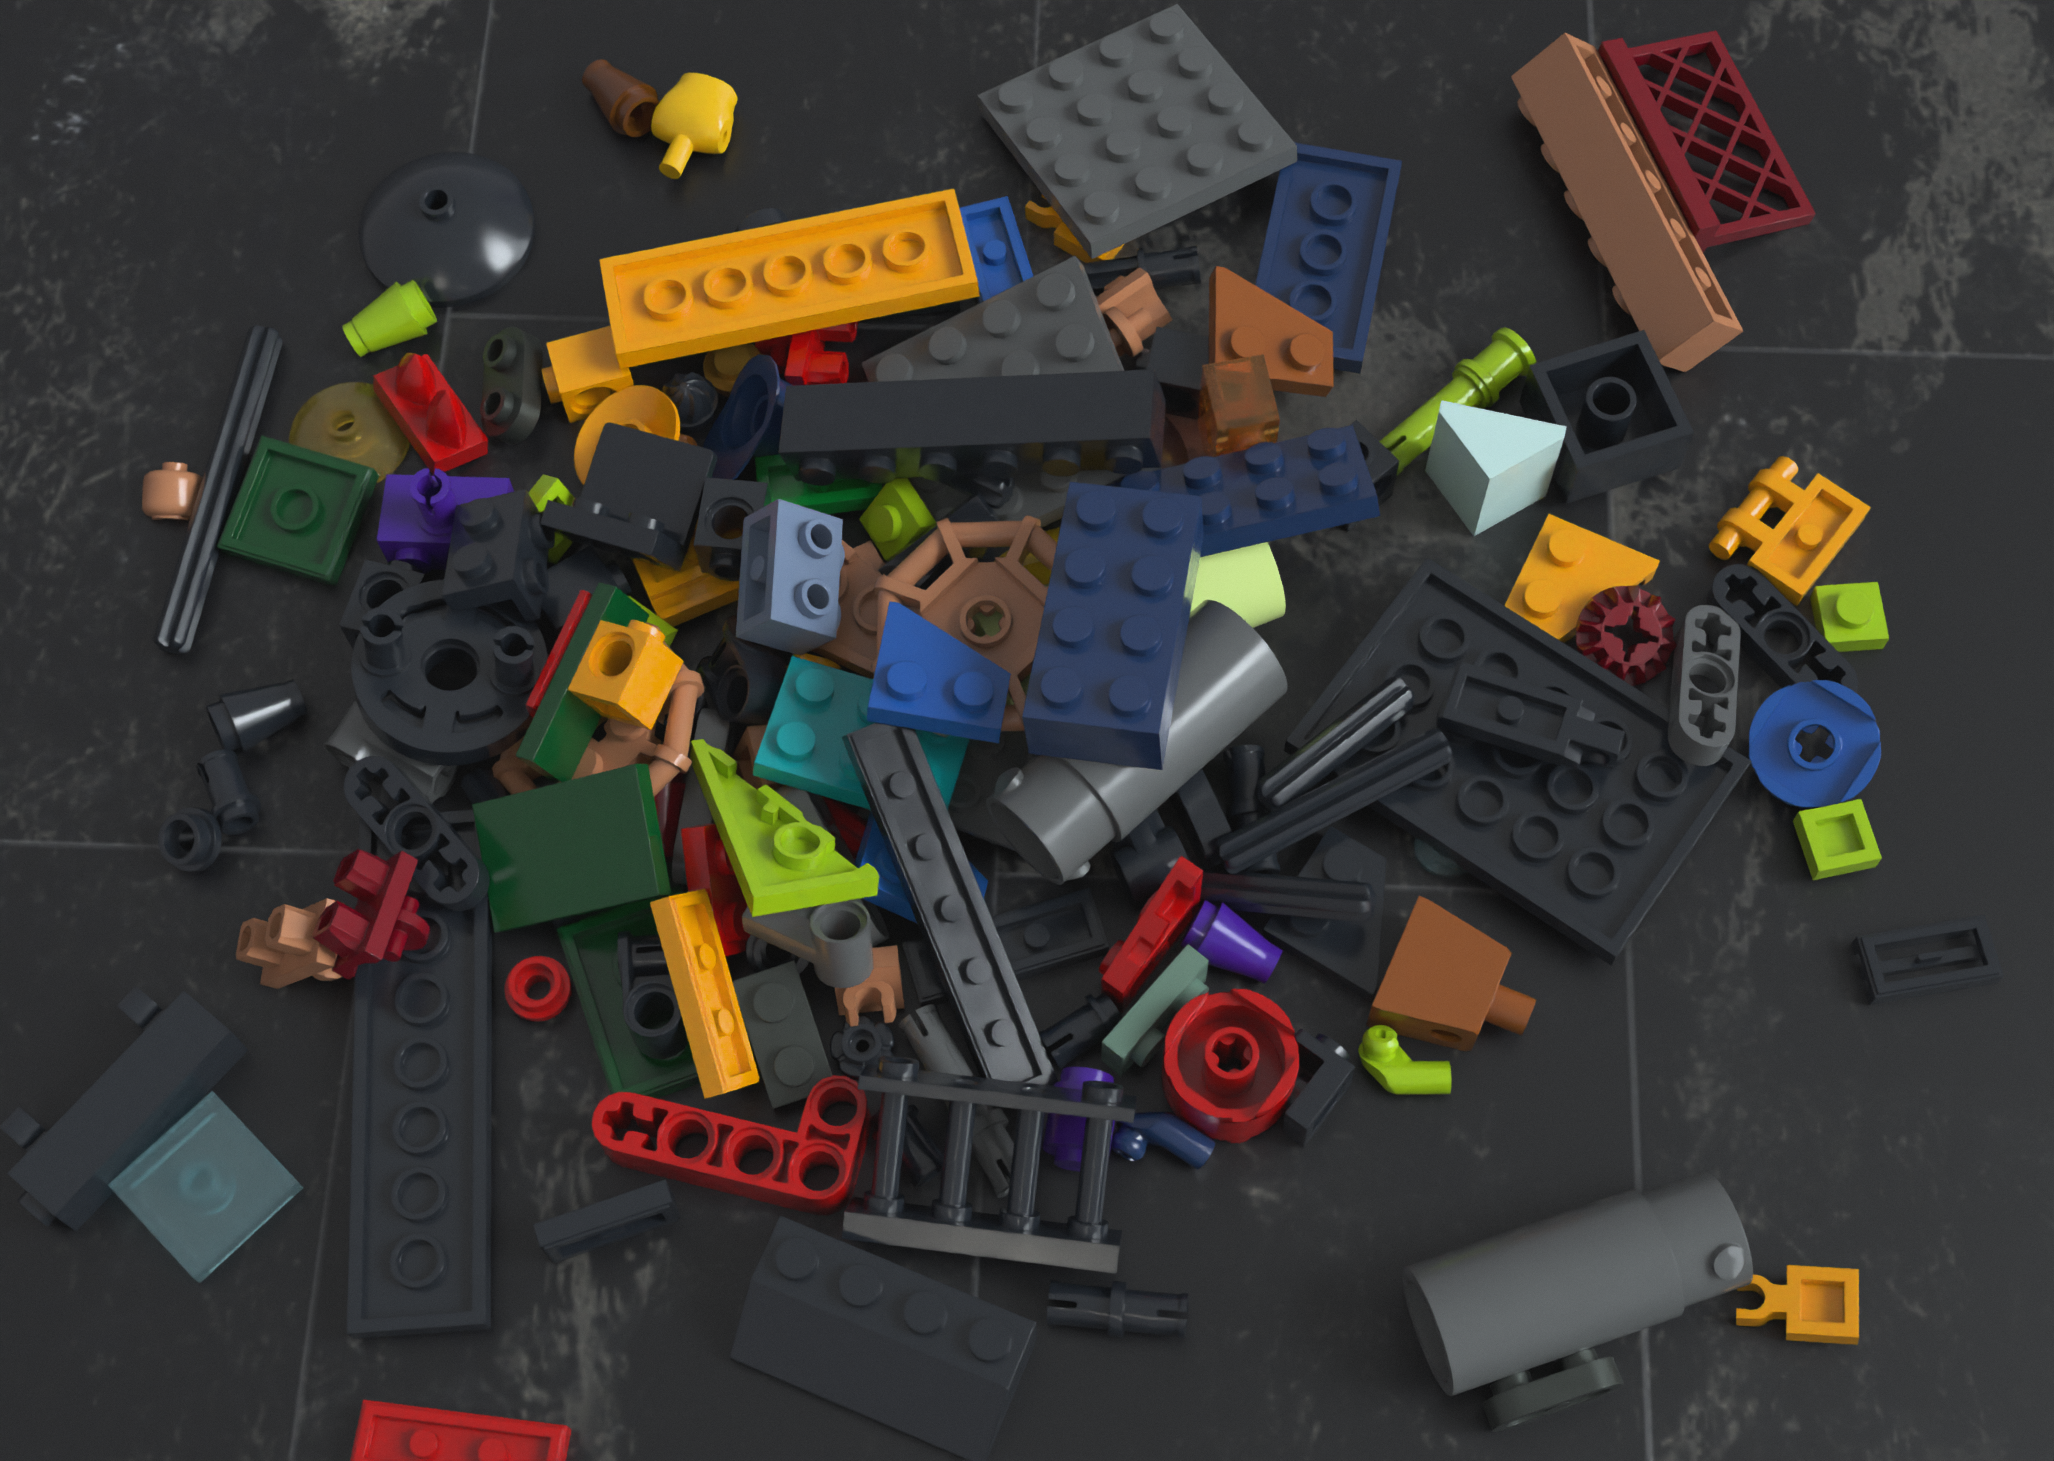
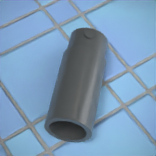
(1069, 809)
(1575, 1280)

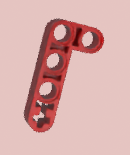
(733, 1138)

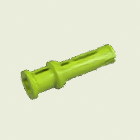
(1473, 384)

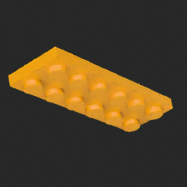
(788, 278)

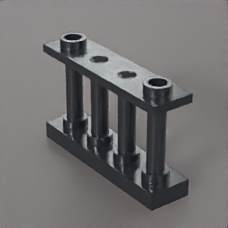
(949, 1221)

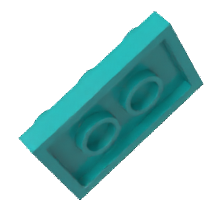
(806, 729)

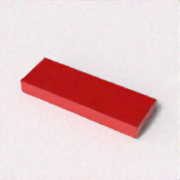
(431, 1434)

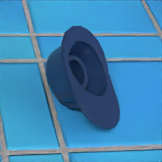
(750, 419)

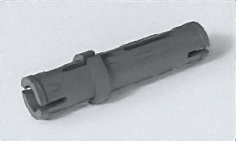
(941, 1054)

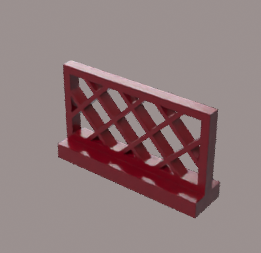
(1670, 144)

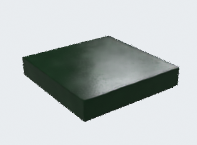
(298, 510)

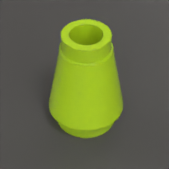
(390, 319)

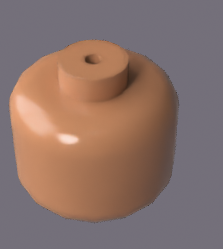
(170, 492)

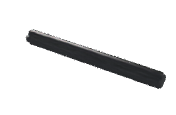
(218, 491)

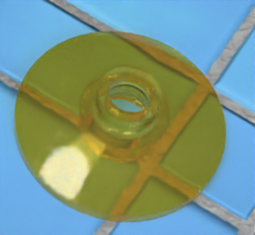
(371, 441)

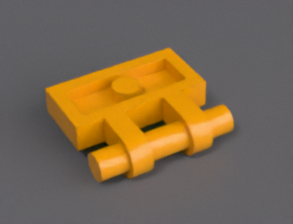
(1804, 540)

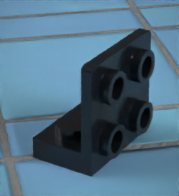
(637, 497)

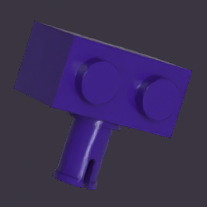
(421, 513)

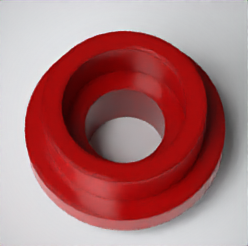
(528, 973)

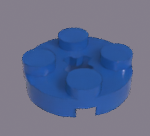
(1805, 708)

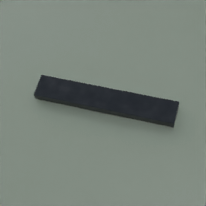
(948, 905)

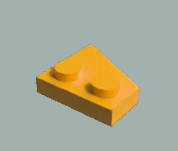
(1568, 570)

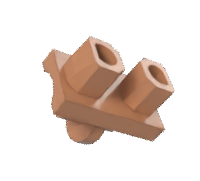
(1132, 311)
(286, 946)

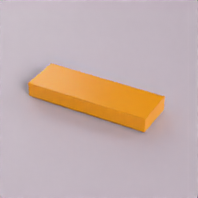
(705, 992)

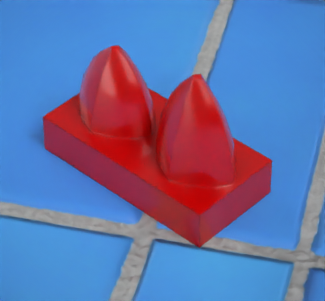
(430, 413)

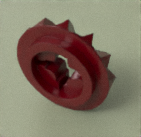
(1610, 610)

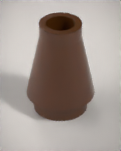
(621, 97)

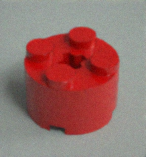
(1213, 1031)

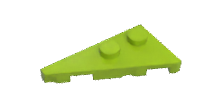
(771, 846)

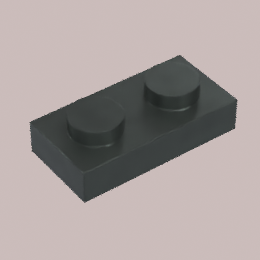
(782, 1033)

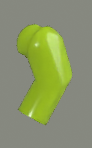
(1395, 1069)

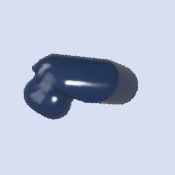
(1161, 1130)

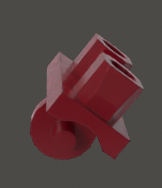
(383, 917)

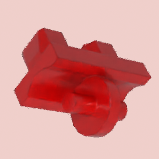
(804, 356)

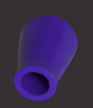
(1231, 942)

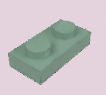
(1139, 1031)

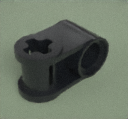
(742, 678)
(647, 990)

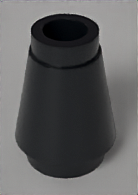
(254, 714)

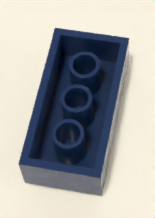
(1114, 626)

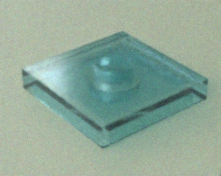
(205, 1186)

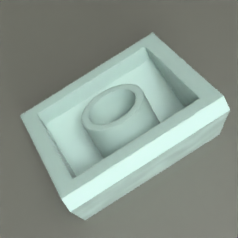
(1491, 462)

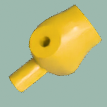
(693, 118)

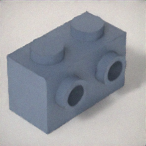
(790, 577)

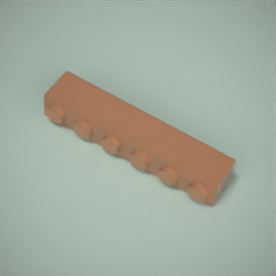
(1624, 203)

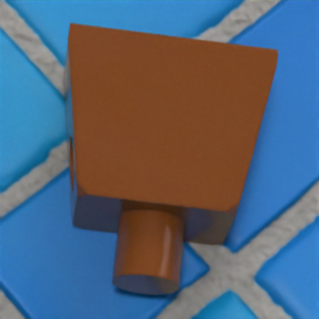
(1447, 983)

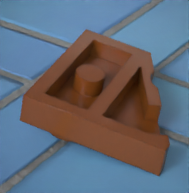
(1254, 323)

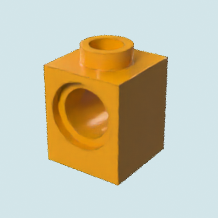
(584, 372)
(626, 673)

